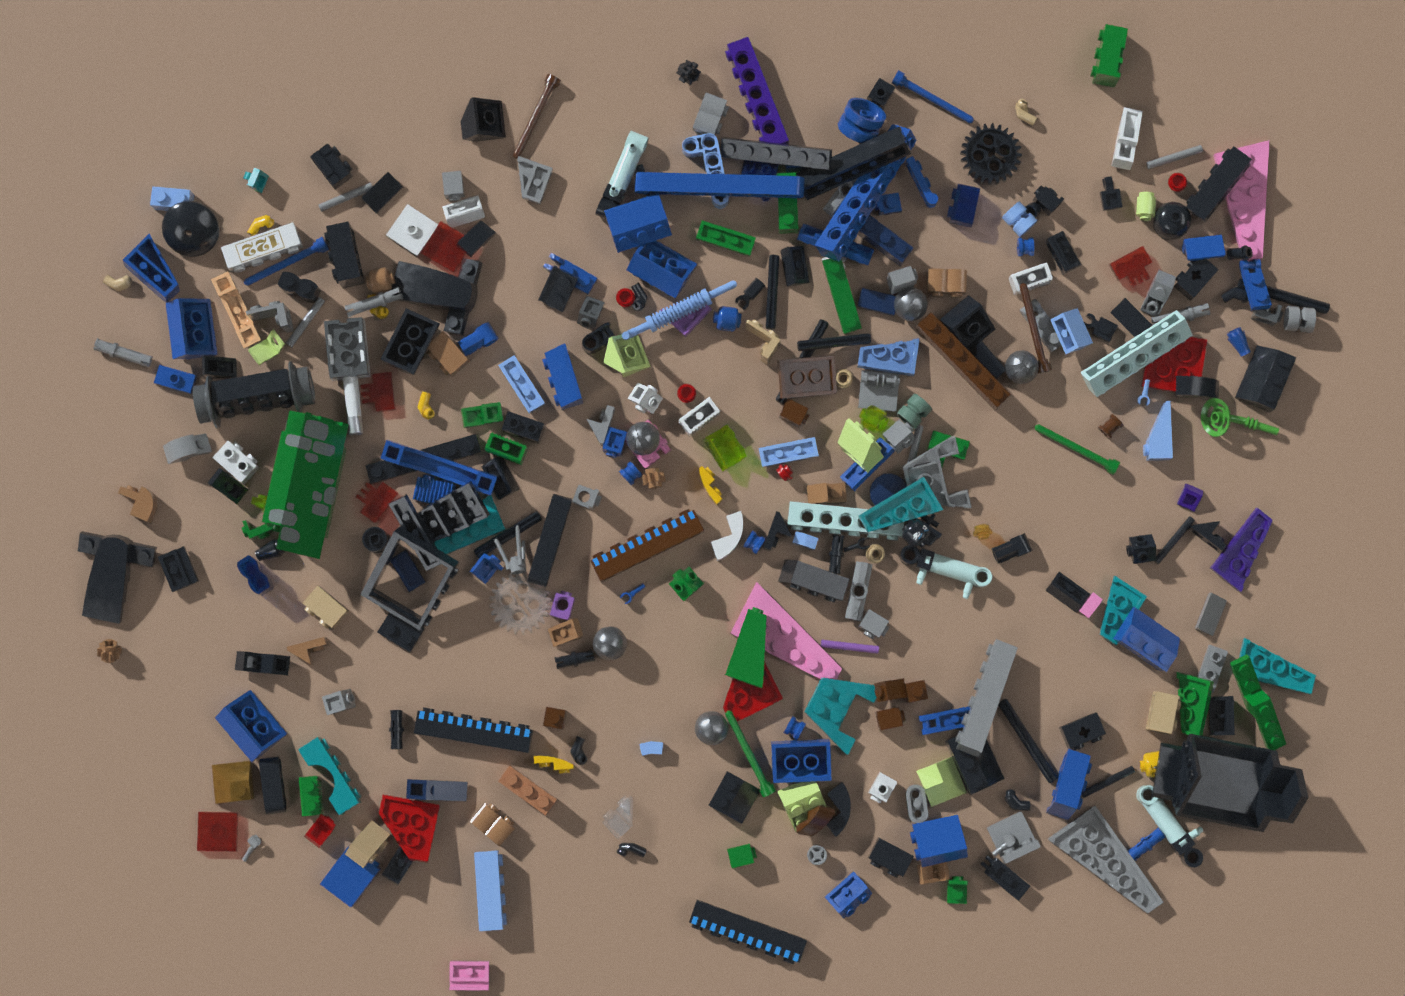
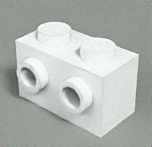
(236, 462)

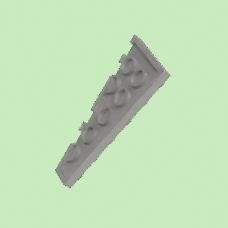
(1100, 851)

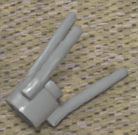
(517, 564)

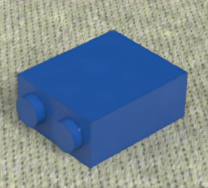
(939, 841)
(349, 880)

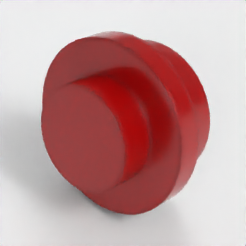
(1177, 182)
(625, 297)
(686, 393)
(785, 472)

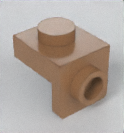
(933, 873)

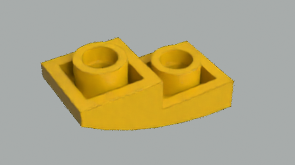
(707, 480)
(559, 764)

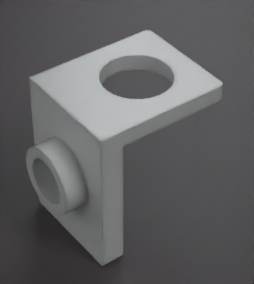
(593, 501)

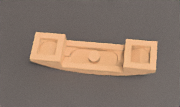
(236, 309)

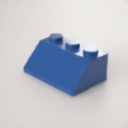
(638, 222)
(661, 267)
(191, 328)
(562, 377)
(1148, 640)
(250, 725)
(801, 760)

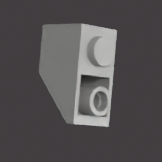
(1158, 293)

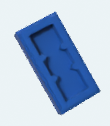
(175, 379)

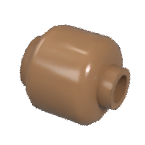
(380, 280)

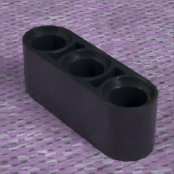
(272, 785)

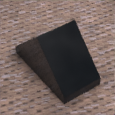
(219, 367)

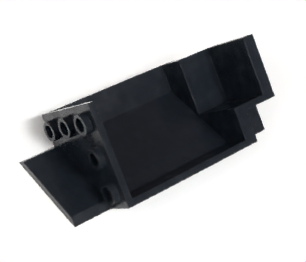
(1228, 783)

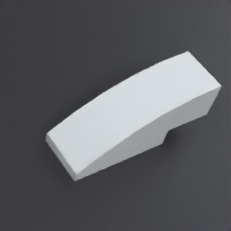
(1127, 138)

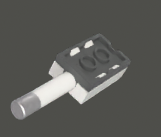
(347, 362)

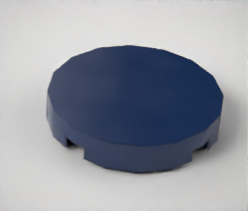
(885, 486)

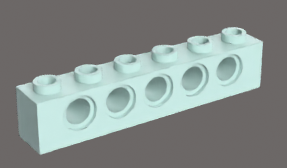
(1136, 353)
(797, 509)

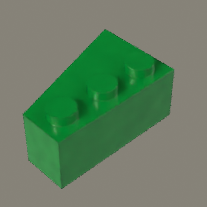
(1109, 55)

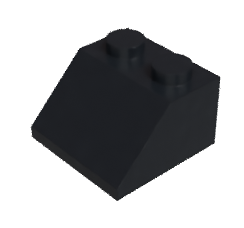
(968, 322)
(734, 797)

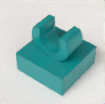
(256, 179)

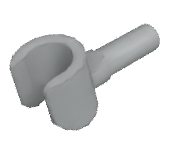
(1009, 841)
(254, 842)

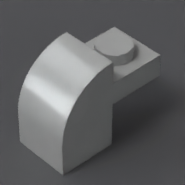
(186, 447)

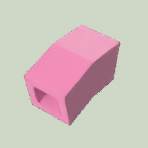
(1090, 605)

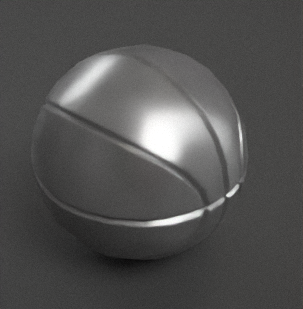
(910, 304)
(1021, 367)
(643, 438)
(609, 643)
(711, 728)

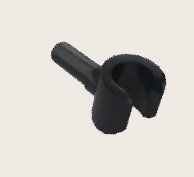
(860, 544)

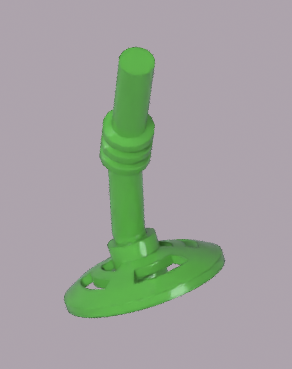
(1222, 416)

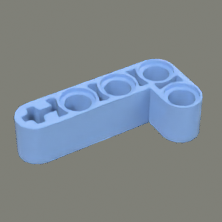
(707, 153)

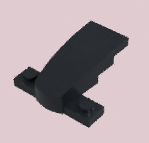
(441, 290)
(440, 518)
(111, 572)

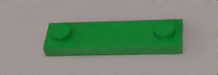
(841, 295)

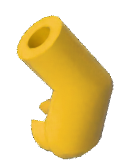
(260, 222)
(380, 312)
(423, 406)

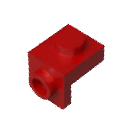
(320, 830)

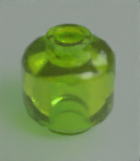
(873, 419)

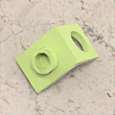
(267, 348)

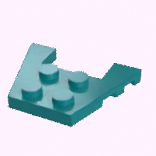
(830, 705)

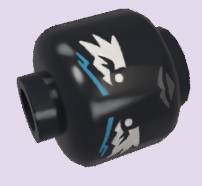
(915, 533)

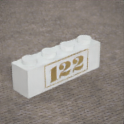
(262, 247)

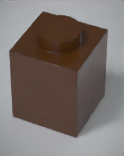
(794, 413)
(890, 690)
(916, 691)
(554, 718)
(890, 718)

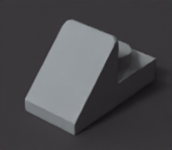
(600, 429)

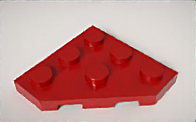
(1182, 360)
(748, 699)
(411, 825)

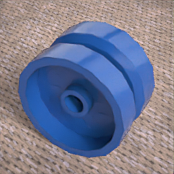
(861, 120)

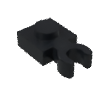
(1103, 328)

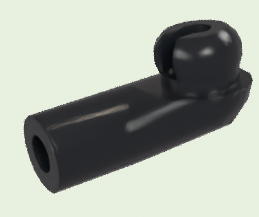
(640, 298)

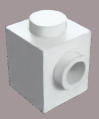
(882, 788)

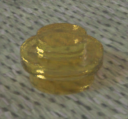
(982, 531)

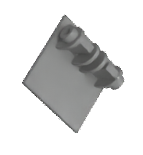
(879, 390)

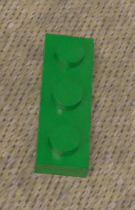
(725, 238)

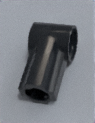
(1015, 547)

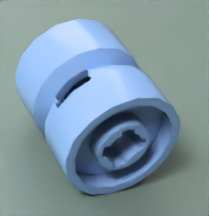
(1019, 219)

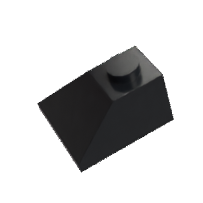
(483, 120)

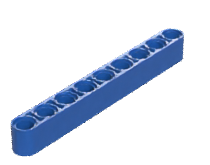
(719, 185)

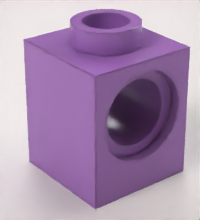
(562, 614)

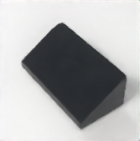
(382, 192)
(794, 266)
(988, 360)
(505, 481)
(1067, 592)

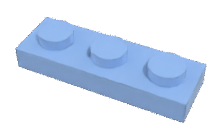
(521, 384)
(788, 452)

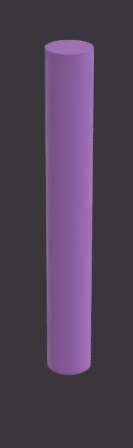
(849, 646)

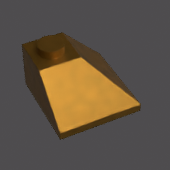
(233, 782)

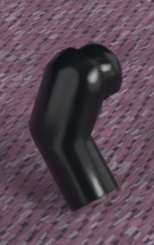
(1235, 293)
(577, 752)
(1013, 801)
(631, 847)

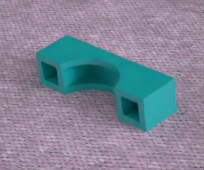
(343, 795)

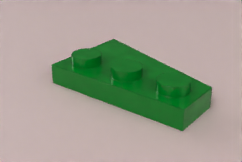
(1195, 701)

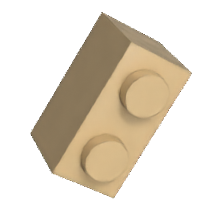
(325, 607)
(1163, 712)
(367, 844)

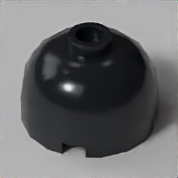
(1172, 220)

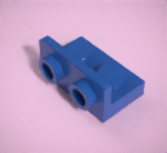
(849, 895)

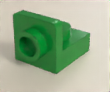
(957, 890)

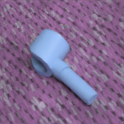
(1144, 393)

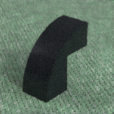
(1197, 387)
(262, 663)
(841, 799)

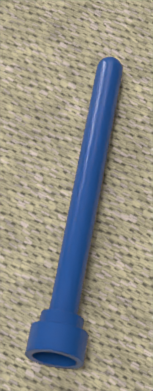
(901, 80)
(318, 246)

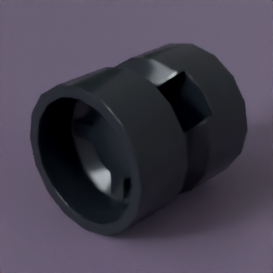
(375, 539)

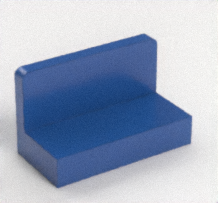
(1203, 247)

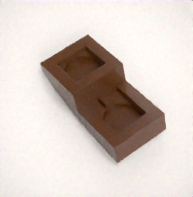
(816, 821)

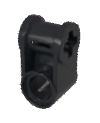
(599, 337)

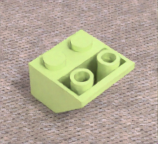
(859, 445)
(800, 799)

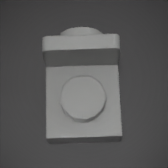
(339, 701)

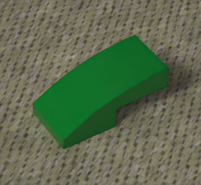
(482, 415)

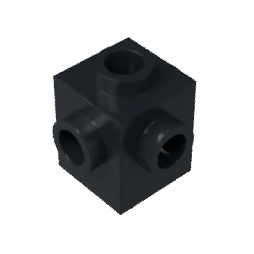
(1141, 549)

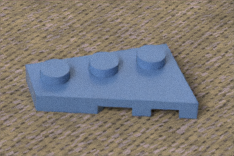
(891, 358)

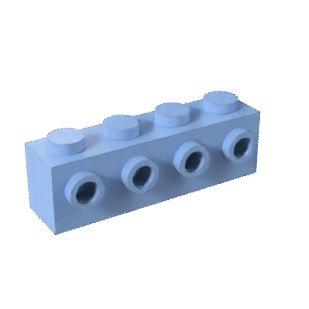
(489, 891)

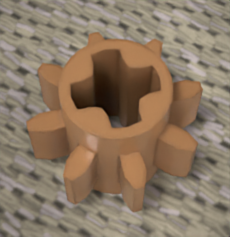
(653, 478)
(109, 651)

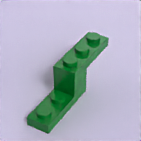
(1258, 703)

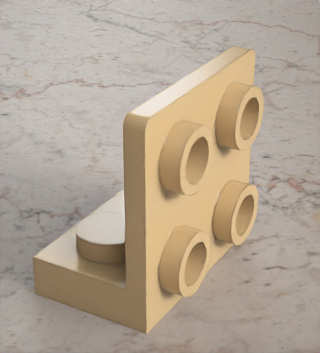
(771, 340)

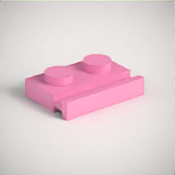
(469, 975)

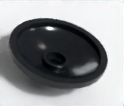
(192, 217)

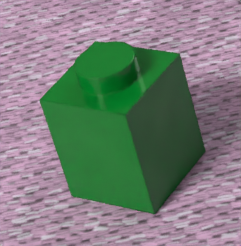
(741, 855)

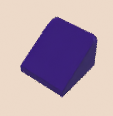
(1190, 497)

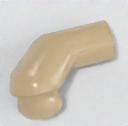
(1022, 112)
(119, 284)

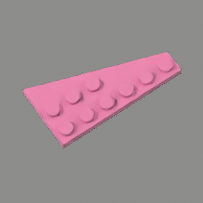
(1248, 199)
(787, 638)

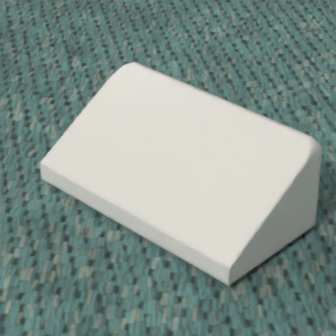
(463, 211)

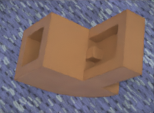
(145, 502)

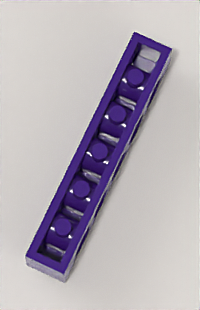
(744, 49)

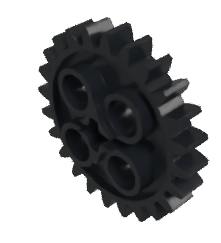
(1000, 140)

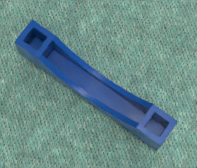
(438, 466)

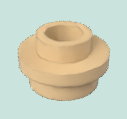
(843, 372)
(880, 553)

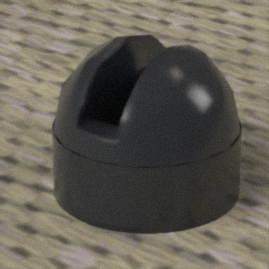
(1033, 208)

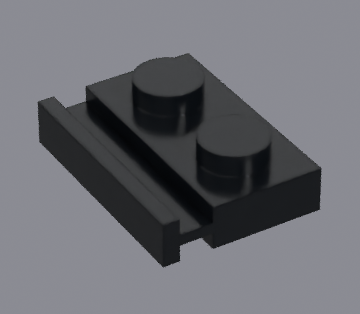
(558, 288)
(178, 569)
(400, 632)

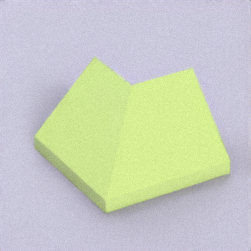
(626, 355)
(941, 781)

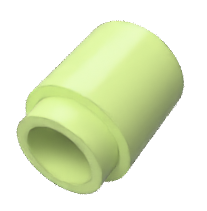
(1146, 206)

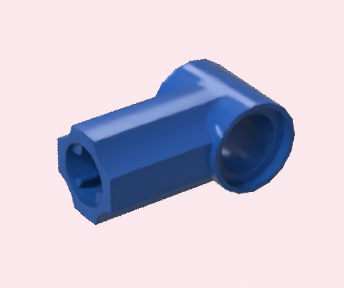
(482, 337)

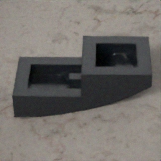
(476, 238)

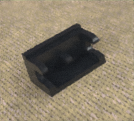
(1062, 252)
(1130, 318)
(1221, 716)

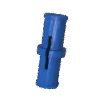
(1146, 844)

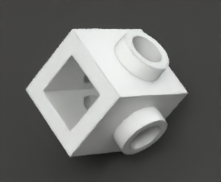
(645, 398)

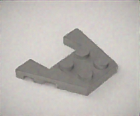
(930, 468)

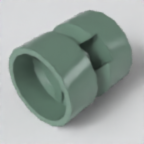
(914, 411)

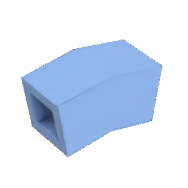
(805, 540)
(651, 748)

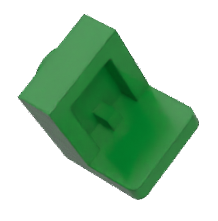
(260, 532)

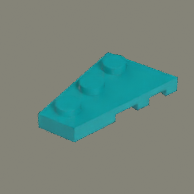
(1119, 604)

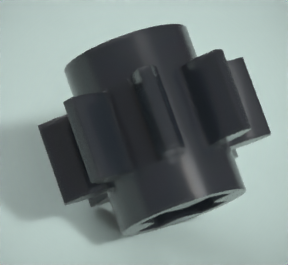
(688, 72)

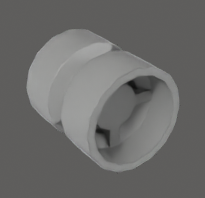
(1299, 319)

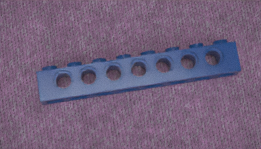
(858, 206)

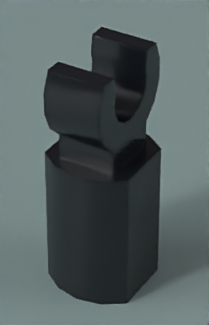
(751, 292)

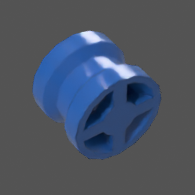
(1025, 246)
(630, 473)
(754, 542)
(794, 728)

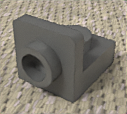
(590, 312)
(1266, 317)

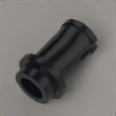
(1239, 253)

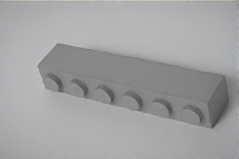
(987, 697)

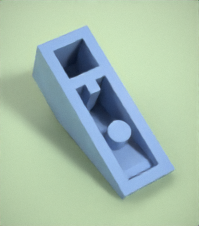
(1159, 441)

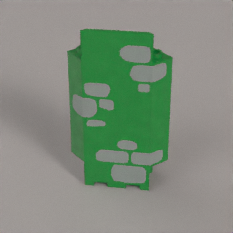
(305, 482)

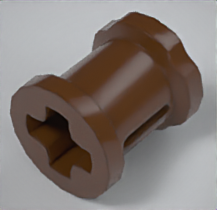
(1111, 426)

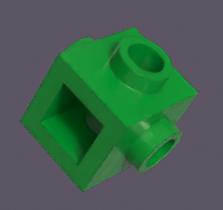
(685, 583)

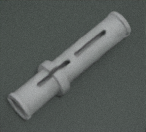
(373, 302)
(1188, 313)
(115, 350)

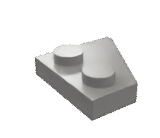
(533, 179)

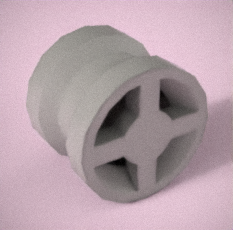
(816, 857)

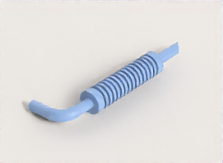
(678, 310)

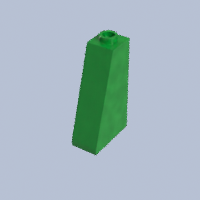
(749, 651)

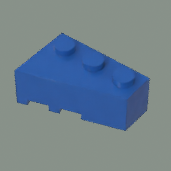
(151, 269)
(1070, 784)

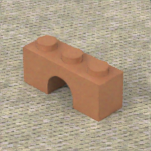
(528, 790)

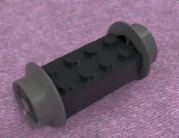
(253, 394)

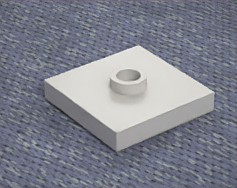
(412, 230)

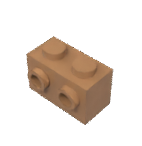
(448, 354)

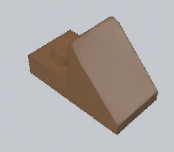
(826, 493)
(565, 632)
(303, 649)

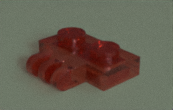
(1132, 266)
(380, 392)
(376, 500)

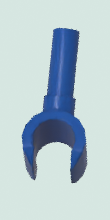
(631, 594)

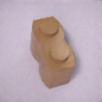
(947, 282)
(493, 824)

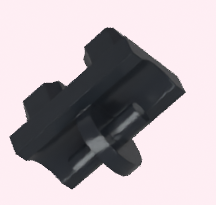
(934, 534)

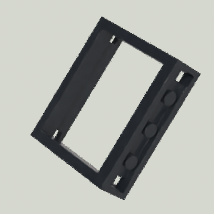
(394, 607)

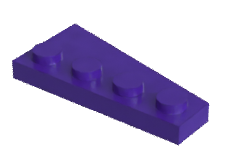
(1238, 556)

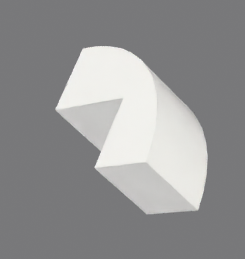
(726, 545)

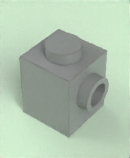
(899, 436)
(874, 625)

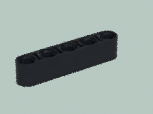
(549, 540)

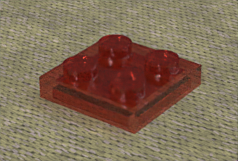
(443, 247)
(217, 831)

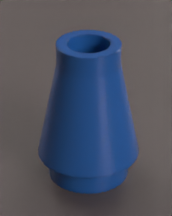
(1239, 341)

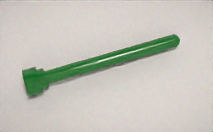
(1110, 465)
(766, 787)

